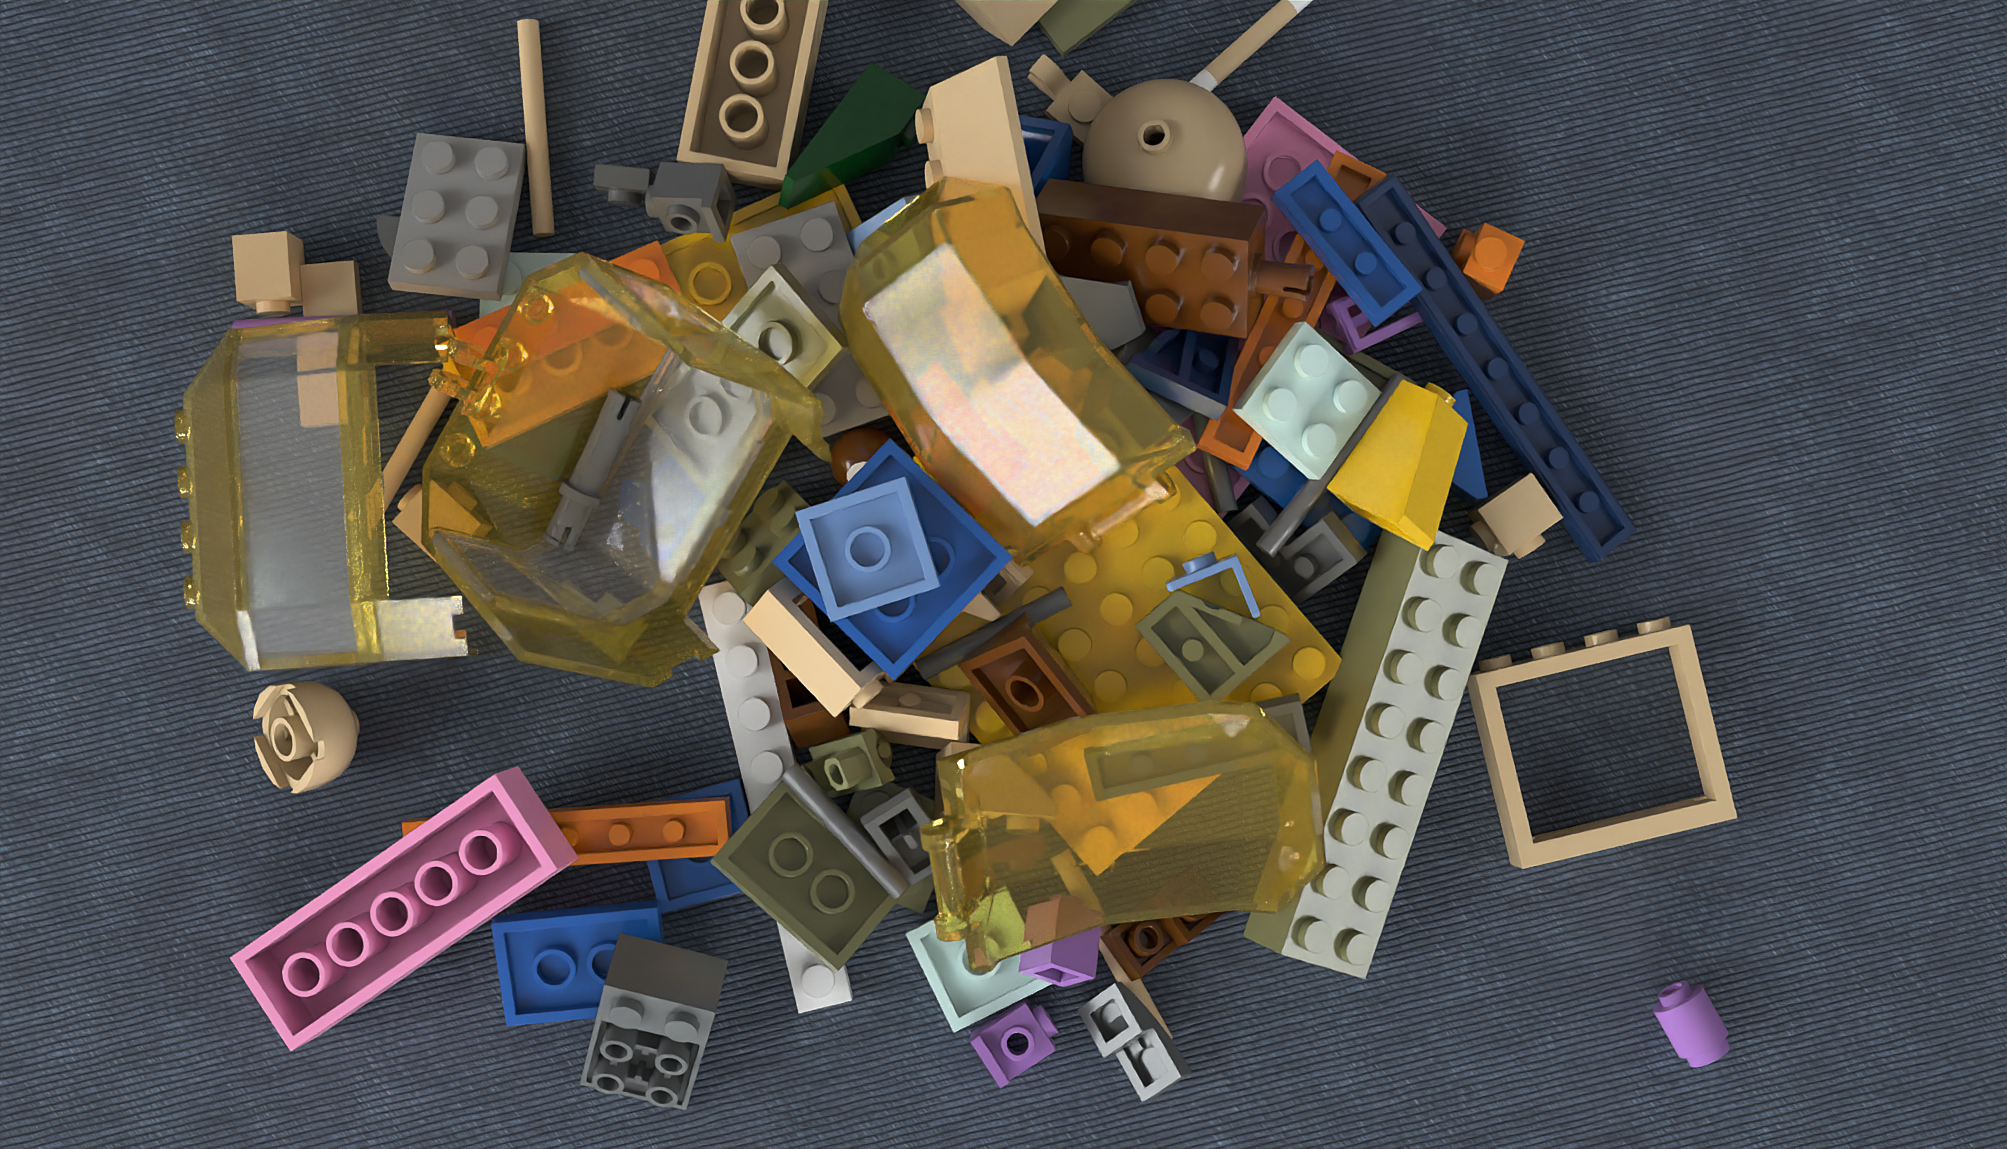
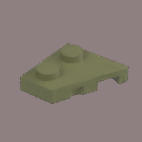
(1208, 643)

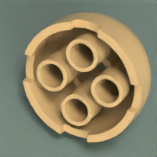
(1191, 137)

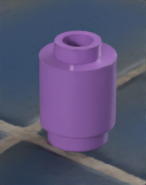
(1692, 1023)

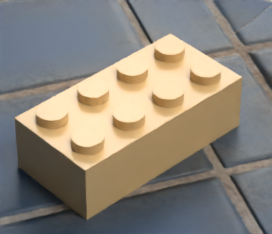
(752, 87)

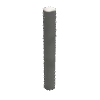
(845, 830)

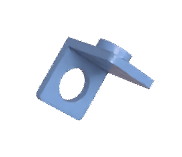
(1208, 565)

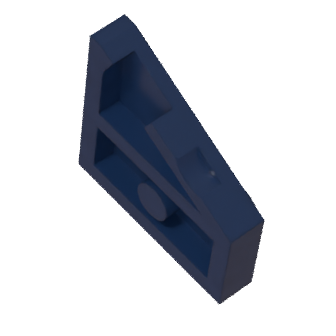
(1188, 369)

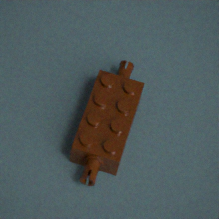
(1186, 256)

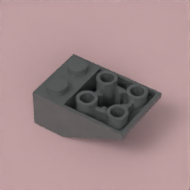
(653, 1021)

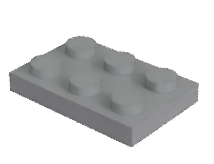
(458, 217)

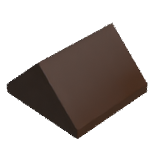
(1026, 678)

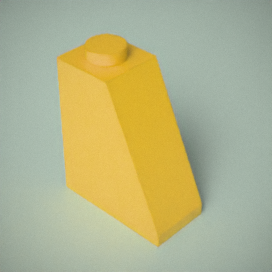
(1405, 463)

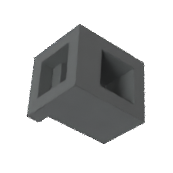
(692, 199)

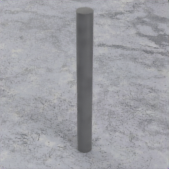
(1315, 489)

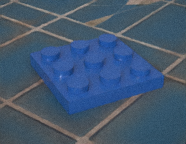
(961, 551)

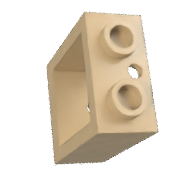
(810, 653)

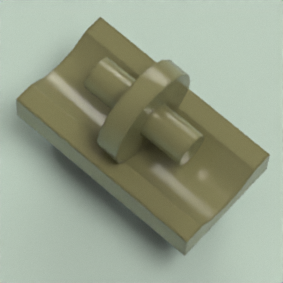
(851, 763)

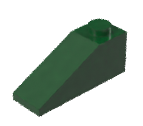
(856, 137)

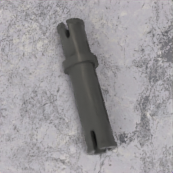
(598, 455)

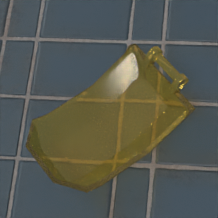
(1003, 374)
(1121, 825)

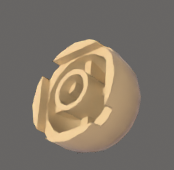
(306, 734)

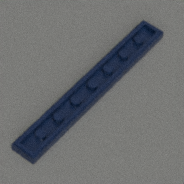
(1497, 373)

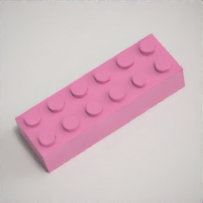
(404, 907)

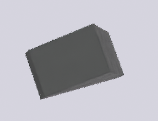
(896, 831)

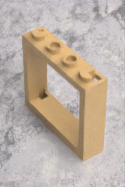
(1602, 646)

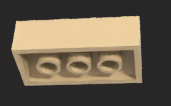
(978, 135)

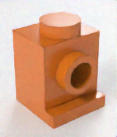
(1486, 258)

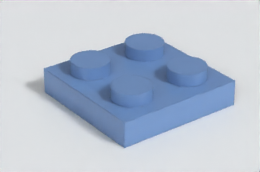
(868, 549)

